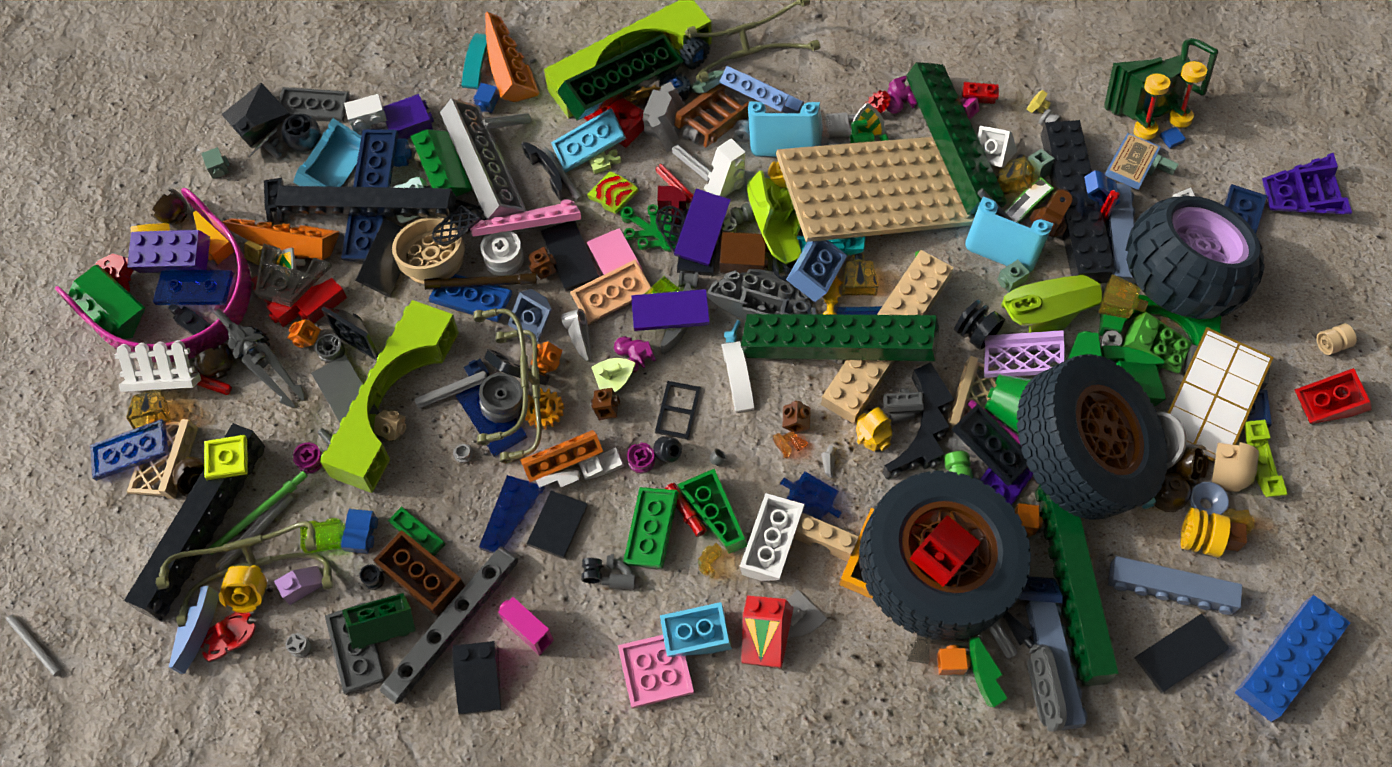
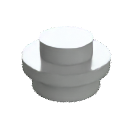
(463, 453)

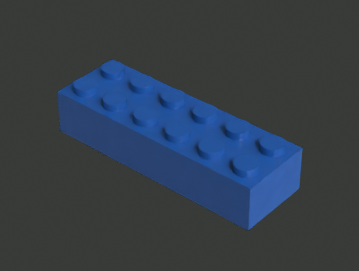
(1292, 658)

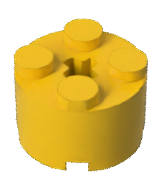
(243, 588)

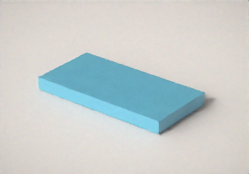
(588, 140)

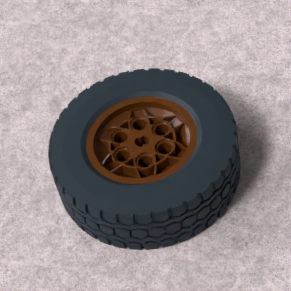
(1092, 437)
(977, 591)

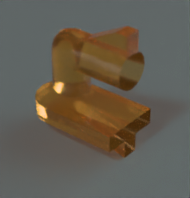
(782, 443)

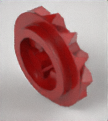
(883, 100)

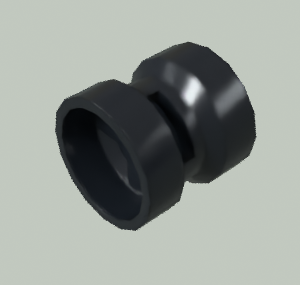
(591, 570)
(368, 573)

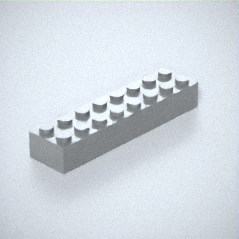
(481, 159)

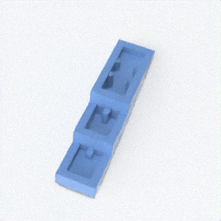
(192, 635)

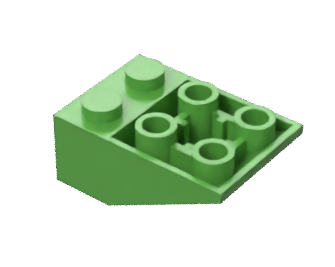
(1158, 339)

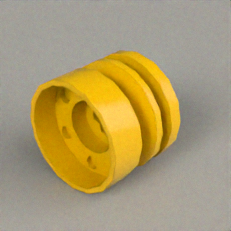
(1205, 532)

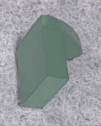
(1163, 164)

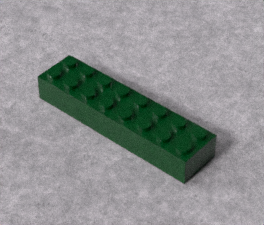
(619, 76)

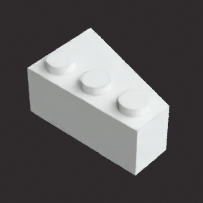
(728, 169)

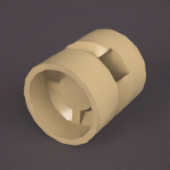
(1336, 339)

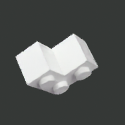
(365, 112)

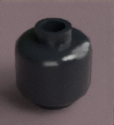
(667, 449)

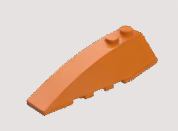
(510, 73)
(305, 240)

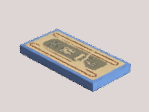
(1132, 161)

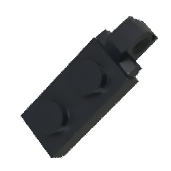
(188, 319)

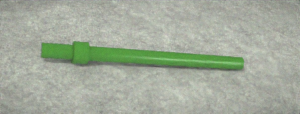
(288, 487)

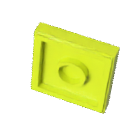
(225, 457)

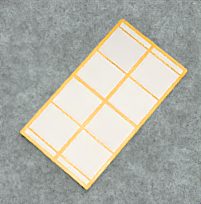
(1218, 390)

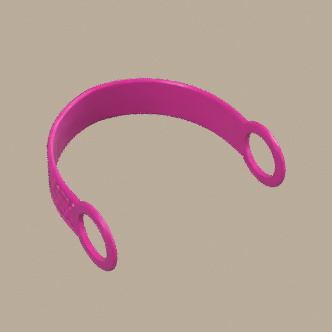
(217, 332)

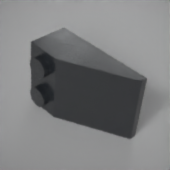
(477, 677)

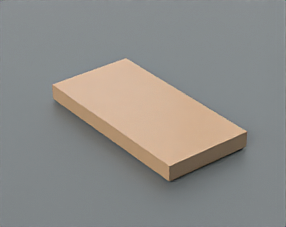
(610, 291)

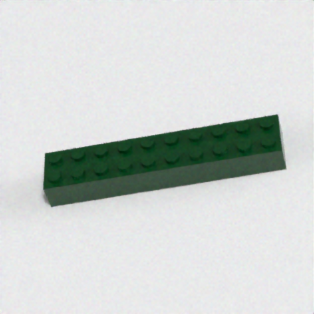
(954, 135)
(841, 337)
(1080, 593)

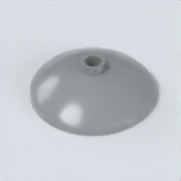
(1174, 436)

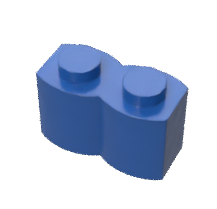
(1099, 187)
(358, 531)

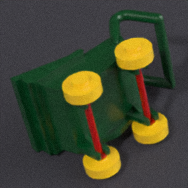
(1157, 86)

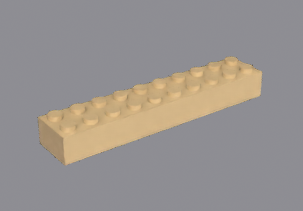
(912, 296)

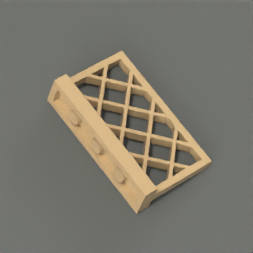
(965, 390)
(181, 449)

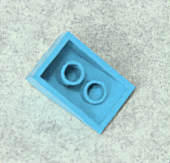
(696, 631)

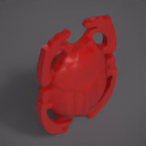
(228, 635)

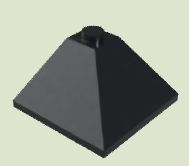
(255, 114)
(351, 330)

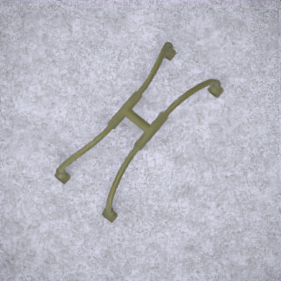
(702, 76)
(526, 377)
(327, 582)

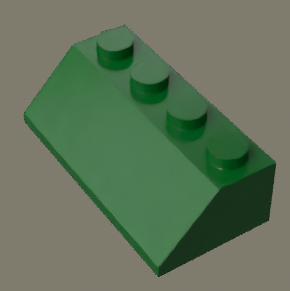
(441, 161)
(107, 302)

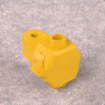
(874, 430)

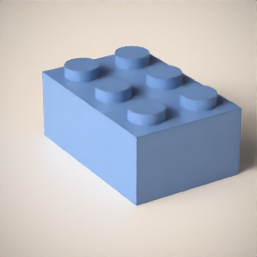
(816, 268)

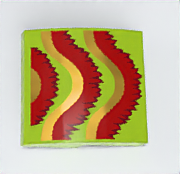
(613, 192)

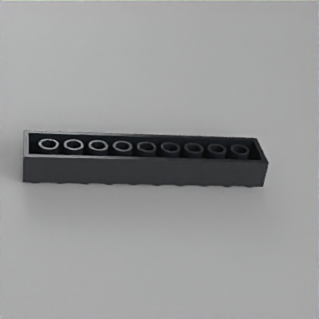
(1085, 233)
(190, 531)

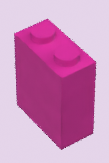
(525, 625)

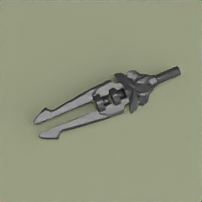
(242, 341)

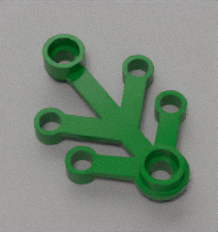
(648, 230)

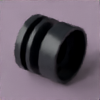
(976, 322)

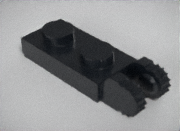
(270, 195)

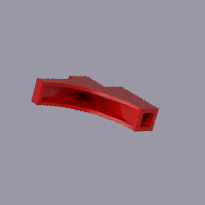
(309, 305)

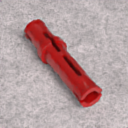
(690, 516)

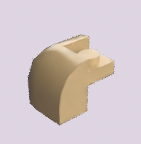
(1235, 466)

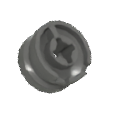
(325, 343)

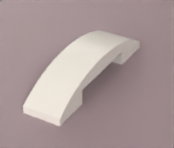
(738, 376)

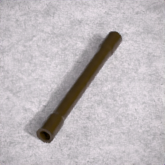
(439, 283)

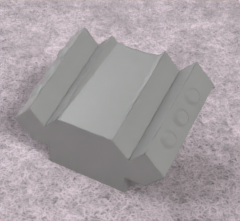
(661, 114)

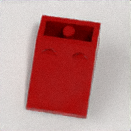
(945, 550)

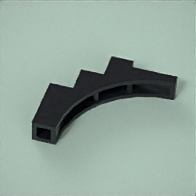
(933, 425)

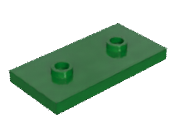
(651, 527)

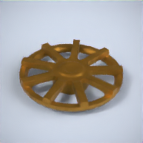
(642, 95)

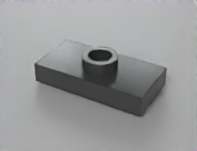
(903, 402)

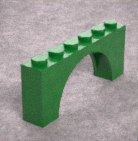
(1193, 327)

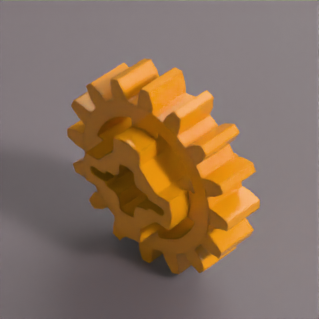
(546, 402)

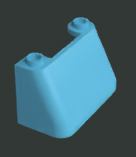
(783, 130)
(331, 158)
(1004, 239)

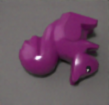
(898, 94)
(637, 350)

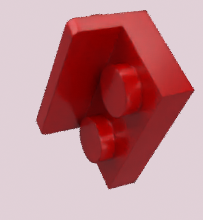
(984, 92)

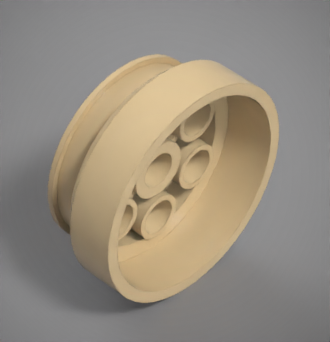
(420, 255)

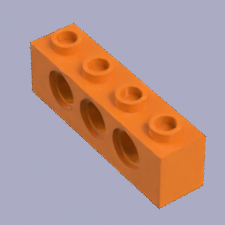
(561, 455)

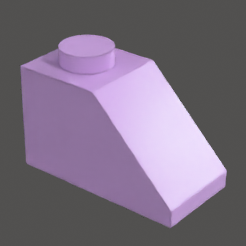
(299, 583)

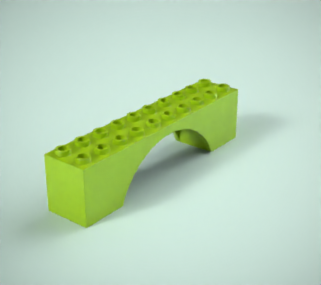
(670, 19)
(418, 340)

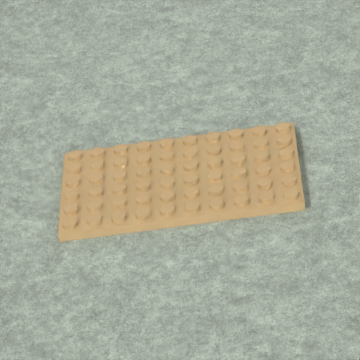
(871, 189)

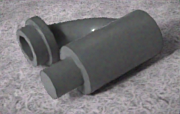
(900, 416)
(619, 581)

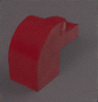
(671, 197)

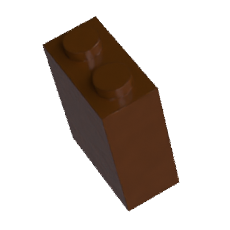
(742, 252)

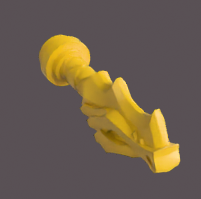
(831, 296)

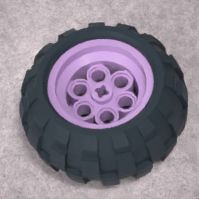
(1195, 257)

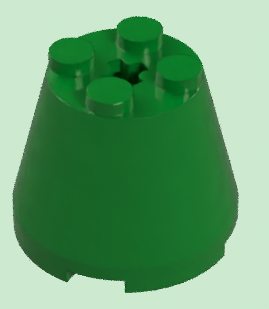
(1005, 399)

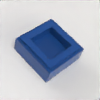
(1172, 137)

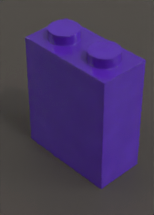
(408, 116)

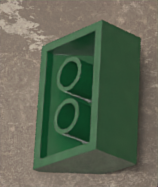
(378, 621)

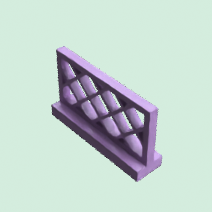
(1024, 344)

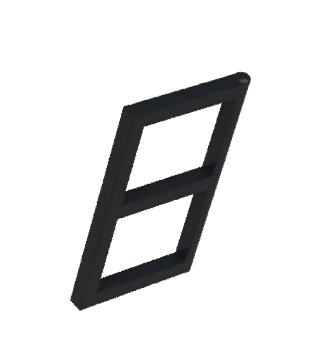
(677, 409)

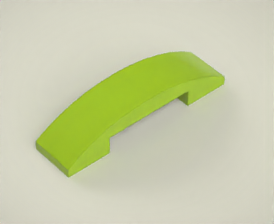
(1257, 436)

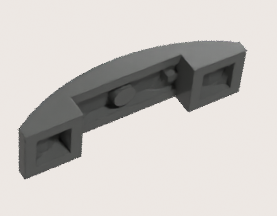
(671, 337)

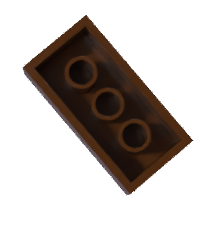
(419, 573)

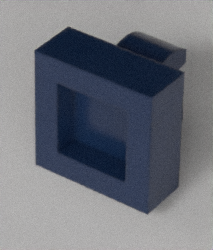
(475, 367)

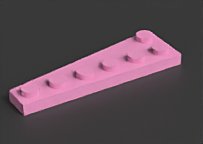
(548, 215)

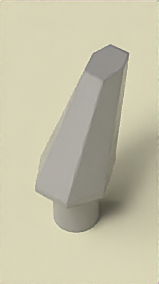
(829, 460)

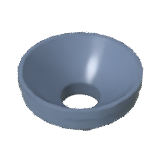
(1213, 493)

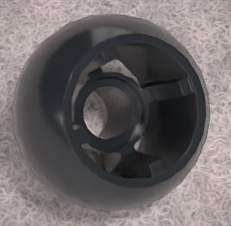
(301, 132)

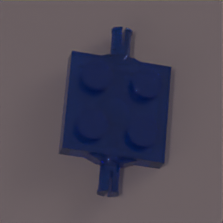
(814, 494)

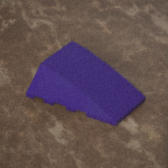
(1307, 188)

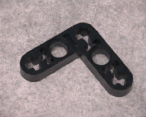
(506, 366)

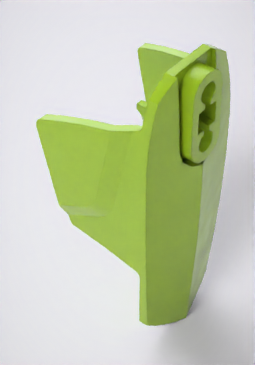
(775, 217)
(1052, 302)

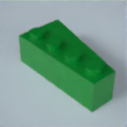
(711, 503)

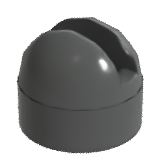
(718, 457)

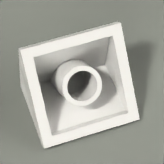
(997, 145)

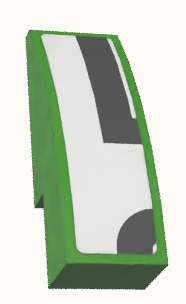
(1029, 200)

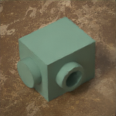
(215, 162)
(1042, 163)
(1013, 276)

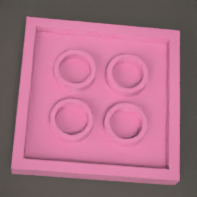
(651, 674)

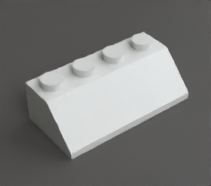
(771, 538)

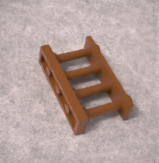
(706, 101)

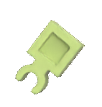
(603, 162)

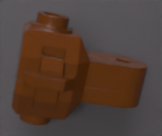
(1054, 212)

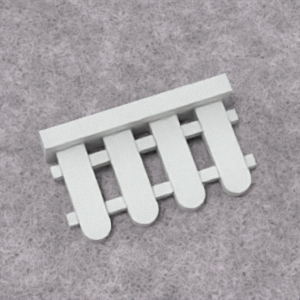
(149, 380)

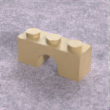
(835, 539)

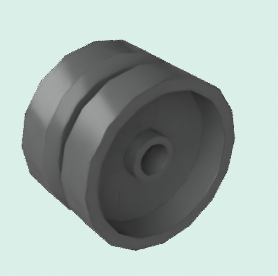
(500, 397)

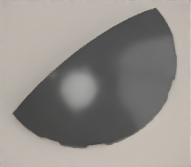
(758, 293)

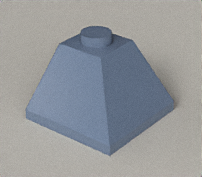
(532, 312)

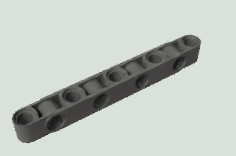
(448, 625)

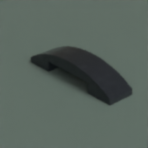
(536, 155)

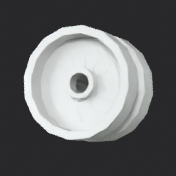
(502, 253)

